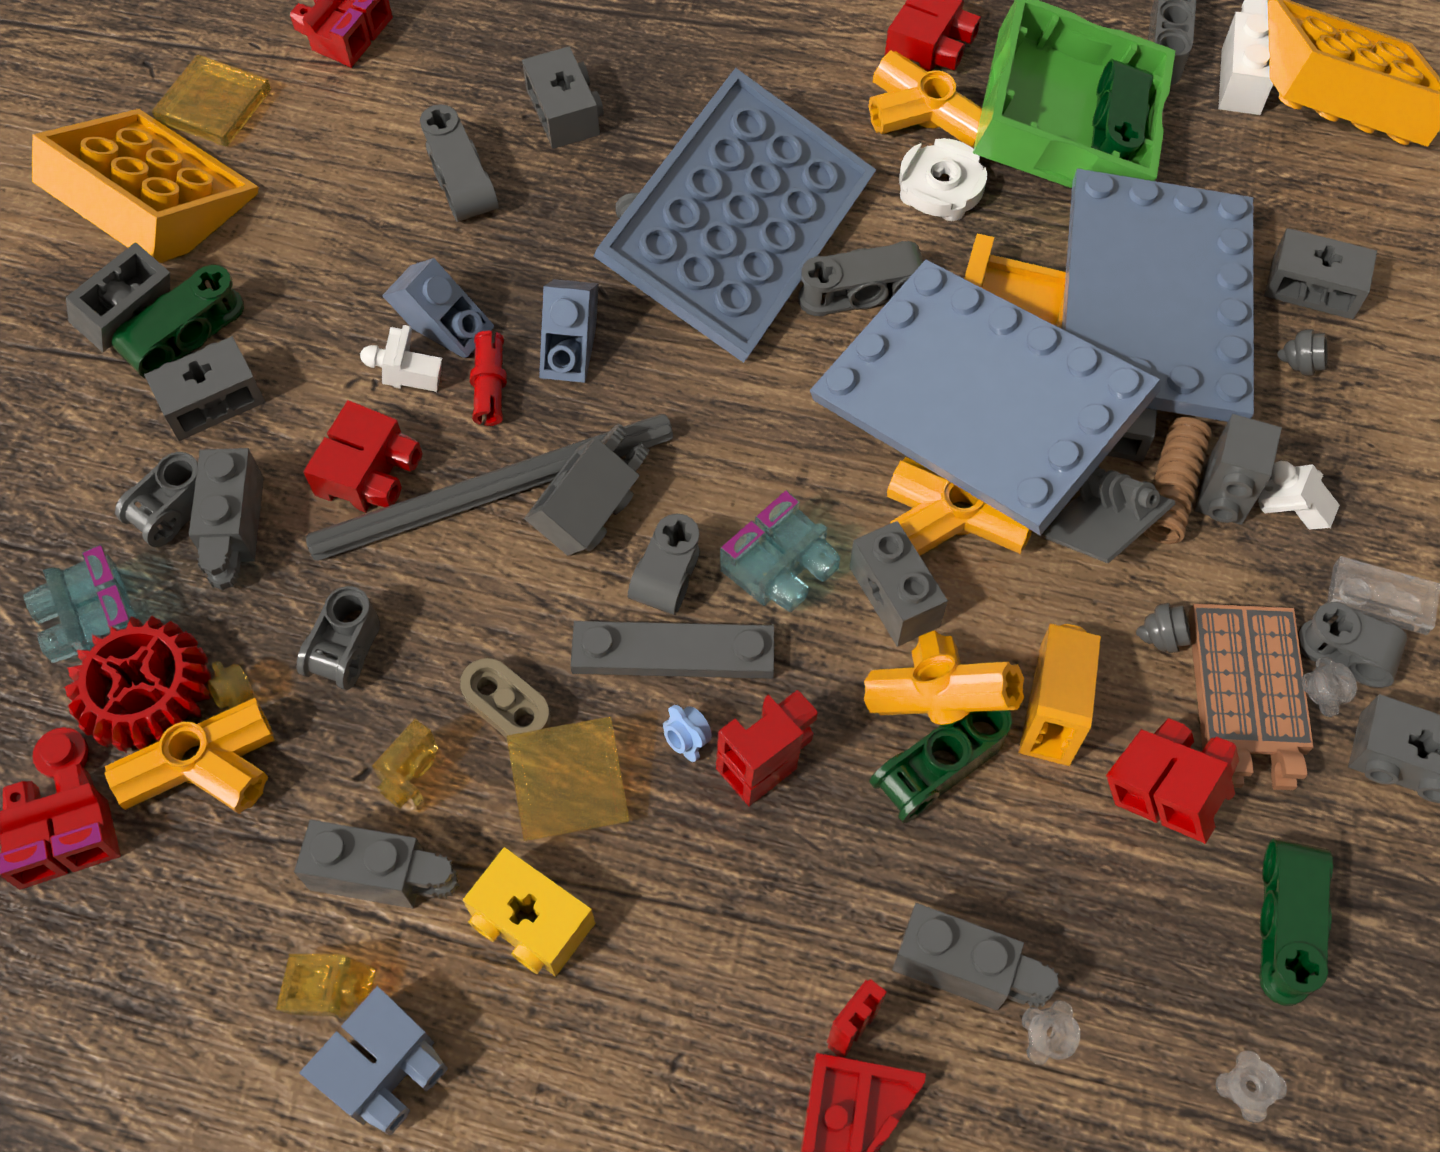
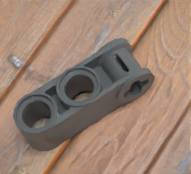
(457, 164)
(857, 278)

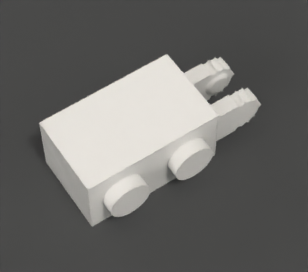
(1245, 60)

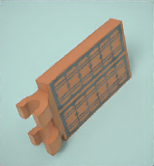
(1252, 687)

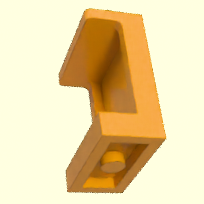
(1020, 283)

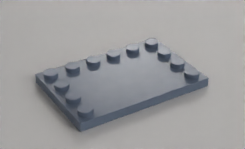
(735, 214)
(1166, 287)
(986, 394)

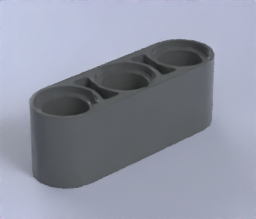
(1173, 27)

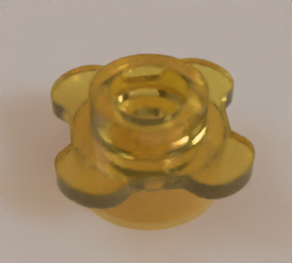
(229, 686)

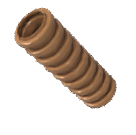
(1179, 476)

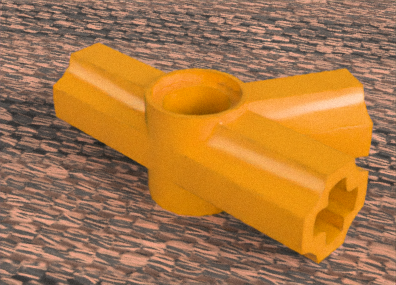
(920, 99)
(937, 519)
(943, 685)
(214, 768)

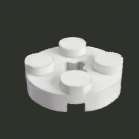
(936, 197)

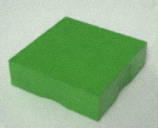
(1046, 89)

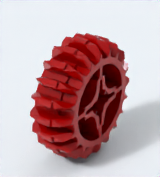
(137, 656)

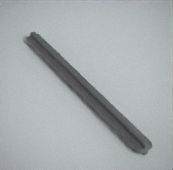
(470, 493)

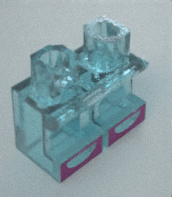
(775, 550)
(85, 598)

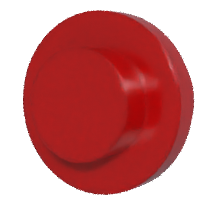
(59, 750)

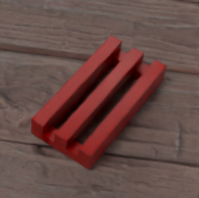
(854, 1017)

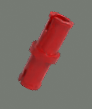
(488, 378)

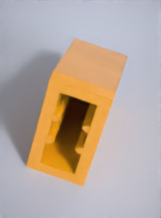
(1061, 694)

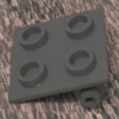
(1107, 515)

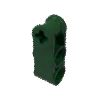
(1121, 108)
(179, 320)
(917, 779)
(1295, 920)

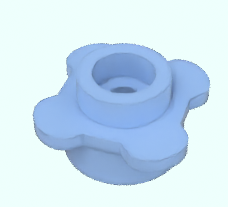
(686, 731)

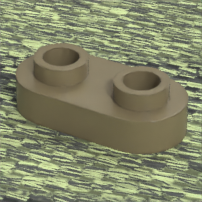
(509, 701)

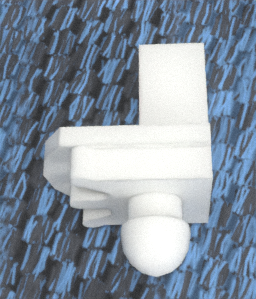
(402, 366)
(1299, 491)

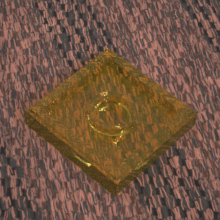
(211, 100)
(567, 778)

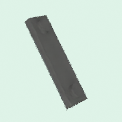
(673, 649)

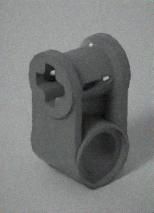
(161, 499)
(664, 569)
(1356, 640)
(337, 647)

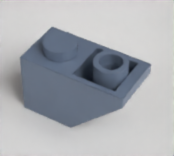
(437, 307)
(567, 329)

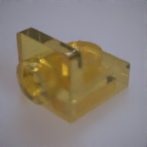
(404, 759)
(324, 985)

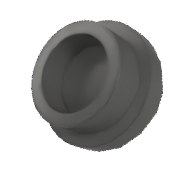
(1306, 352)
(1166, 628)

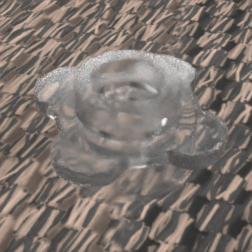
(1330, 685)
(1064, 1035)
(1268, 1086)

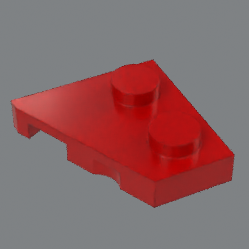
(855, 1104)

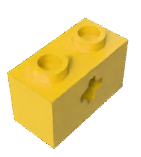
(515, 886)

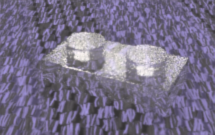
(1385, 594)

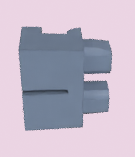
(366, 1087)

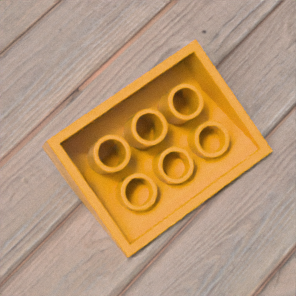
(1352, 73)
(139, 181)

